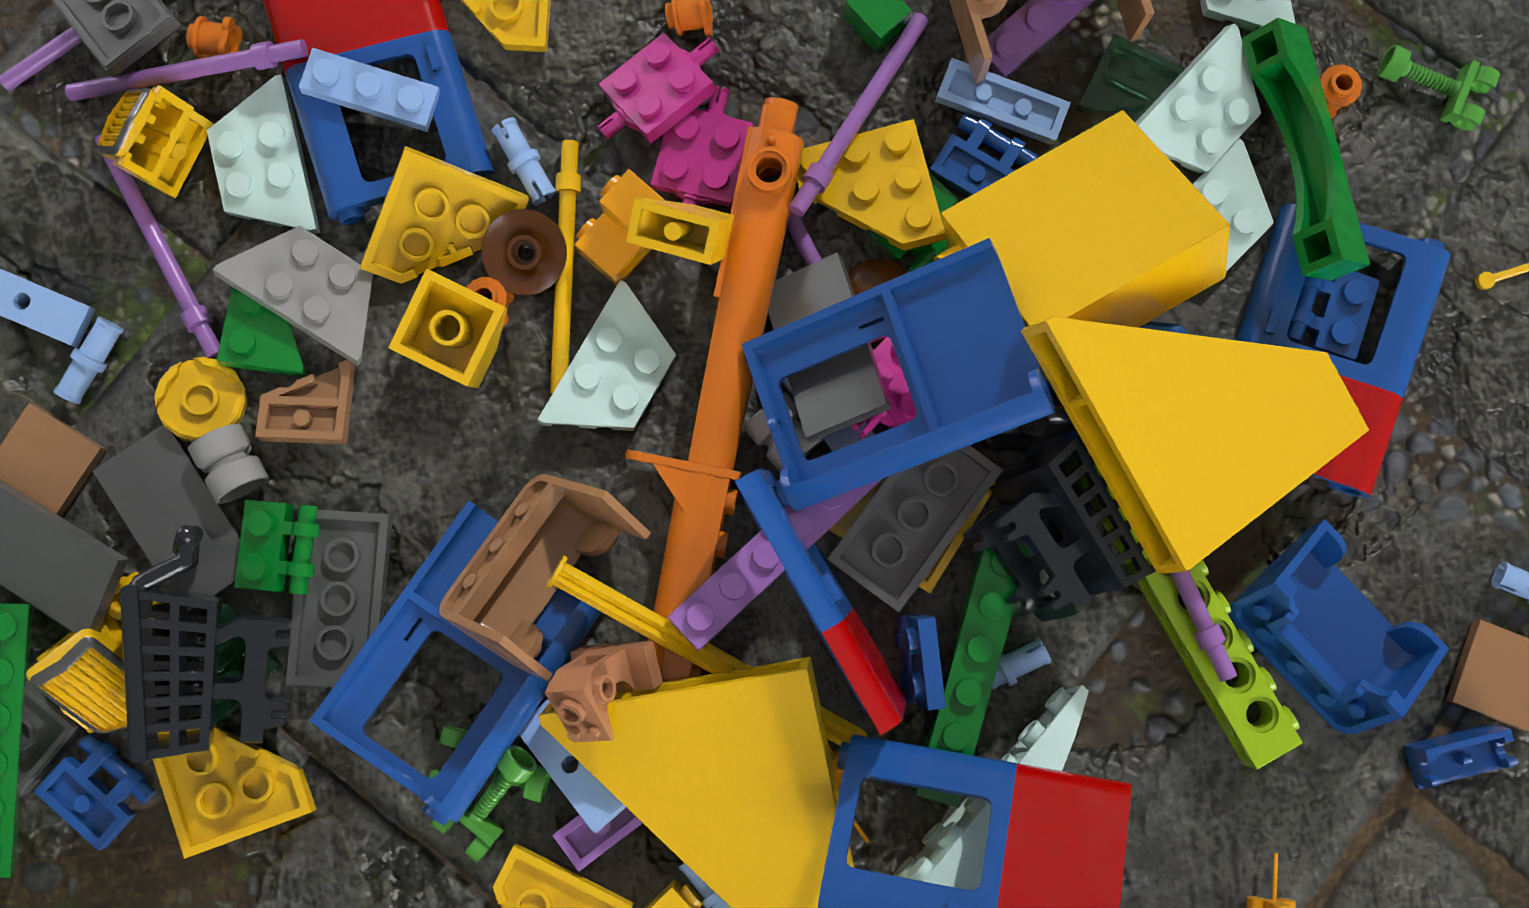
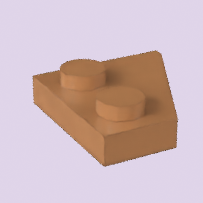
(309, 409)

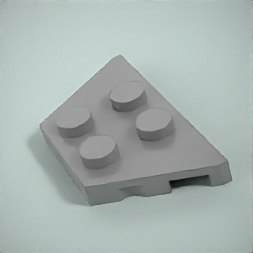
(307, 287)

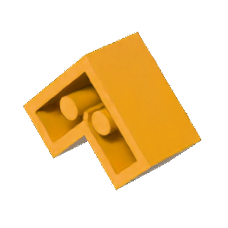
(604, 239)

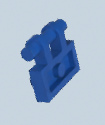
(970, 169)
(1342, 314)
(920, 661)
(86, 801)

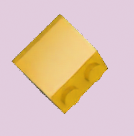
(450, 329)

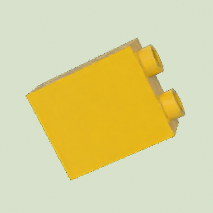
(1097, 230)

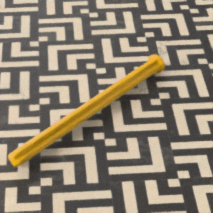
(665, 634)

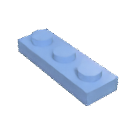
(369, 89)
(1003, 103)

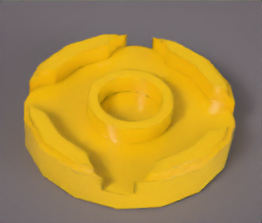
(199, 398)

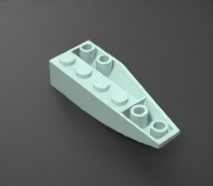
(957, 847)

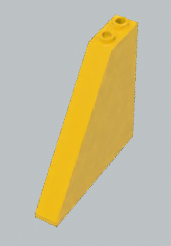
(1194, 425)
(726, 777)

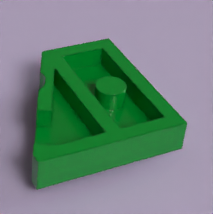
(257, 339)

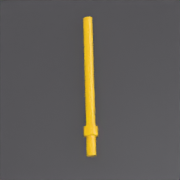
(568, 186)

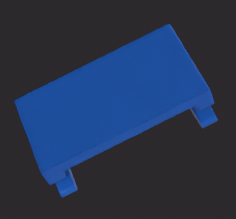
(1459, 755)

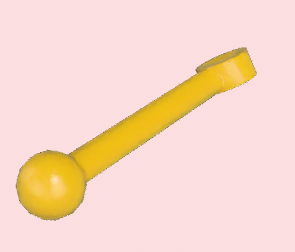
(1487, 279)

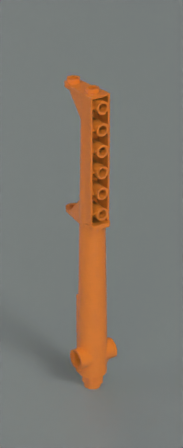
(743, 300)

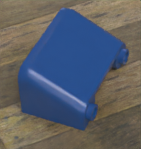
(1333, 639)

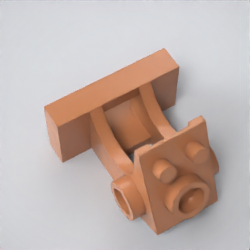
(591, 681)

